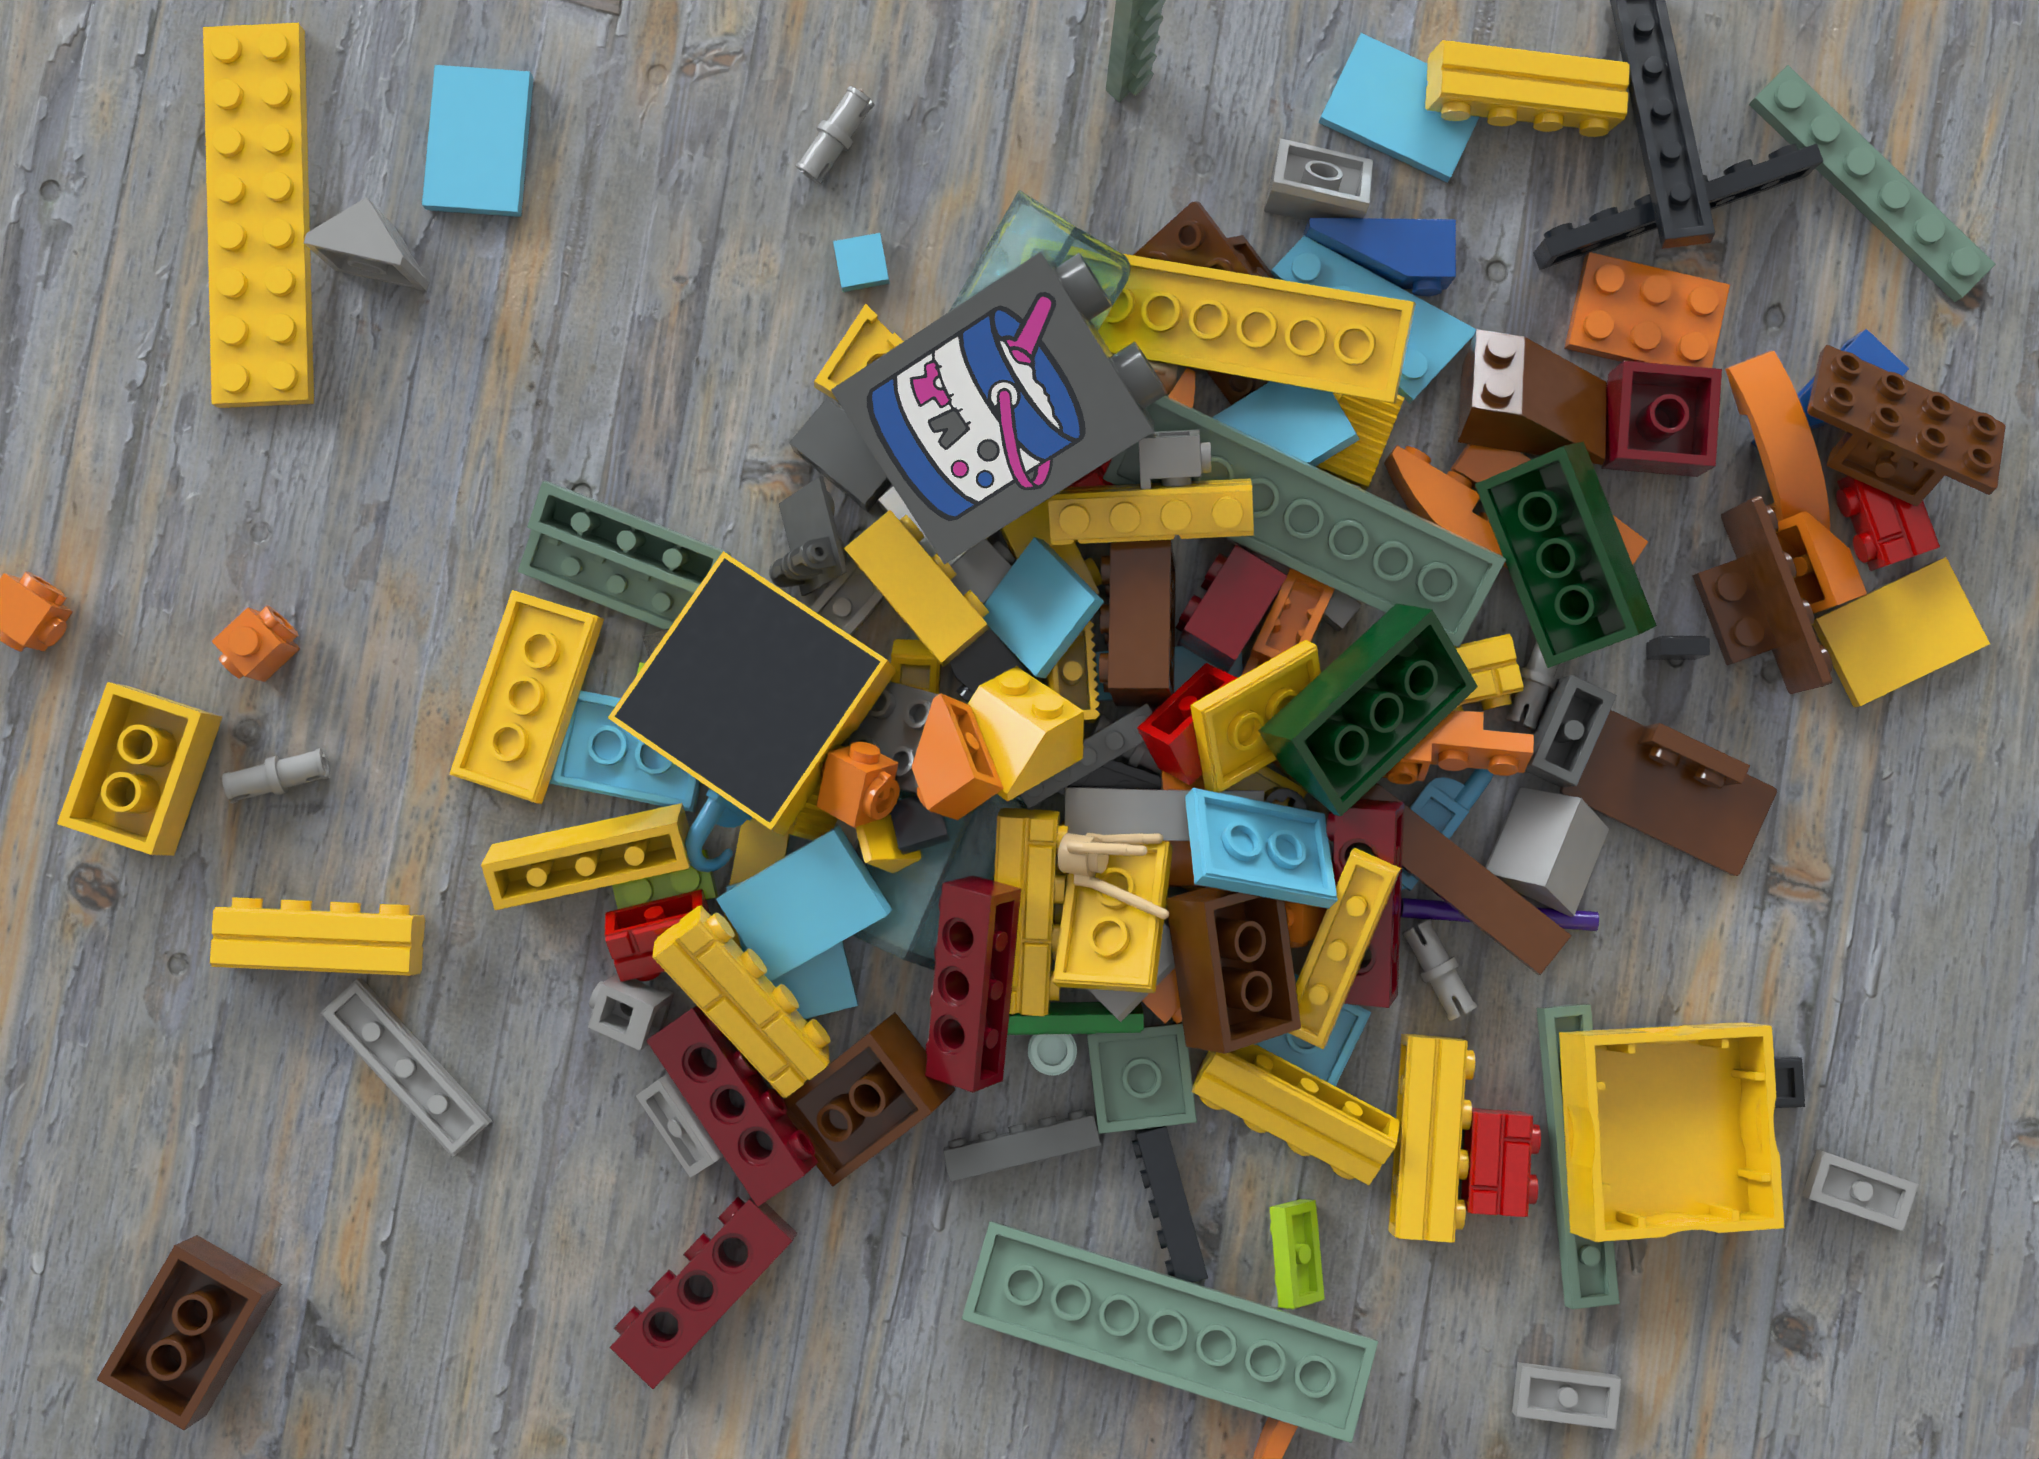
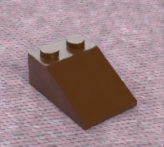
(1529, 398)
(866, 1099)

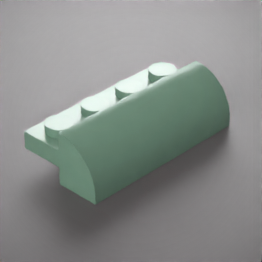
(613, 556)

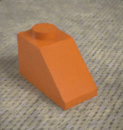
(1822, 562)
(953, 761)

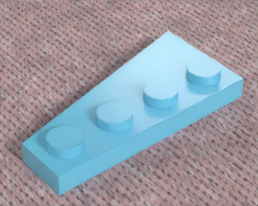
(1433, 334)

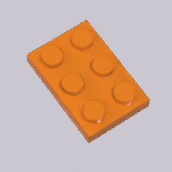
(1645, 313)

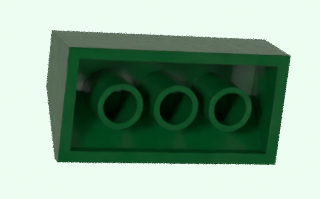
(1565, 554)
(1369, 707)

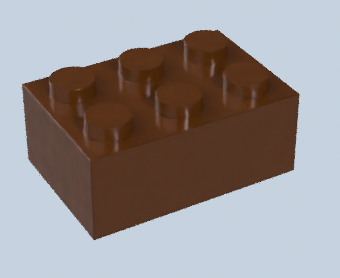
(1139, 622)
(1232, 968)
(189, 1332)

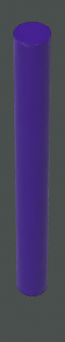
(1442, 911)

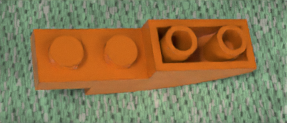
(1439, 496)
(1462, 744)

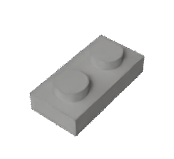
(679, 1125)
(1860, 1190)
(1566, 1395)

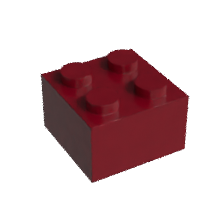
(1662, 418)
(1234, 603)

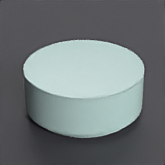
(1052, 1053)

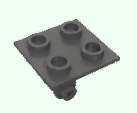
(813, 540)
(897, 727)

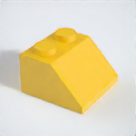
(1027, 730)

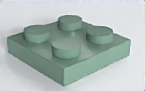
(1141, 1079)

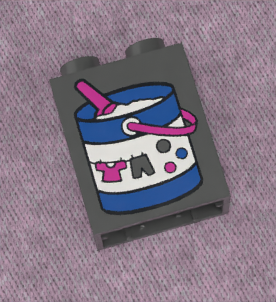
(1001, 402)

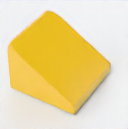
(915, 665)
(881, 846)

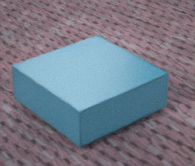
(861, 262)

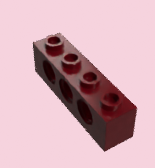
(1381, 828)
(972, 982)
(732, 1128)
(655, 1353)

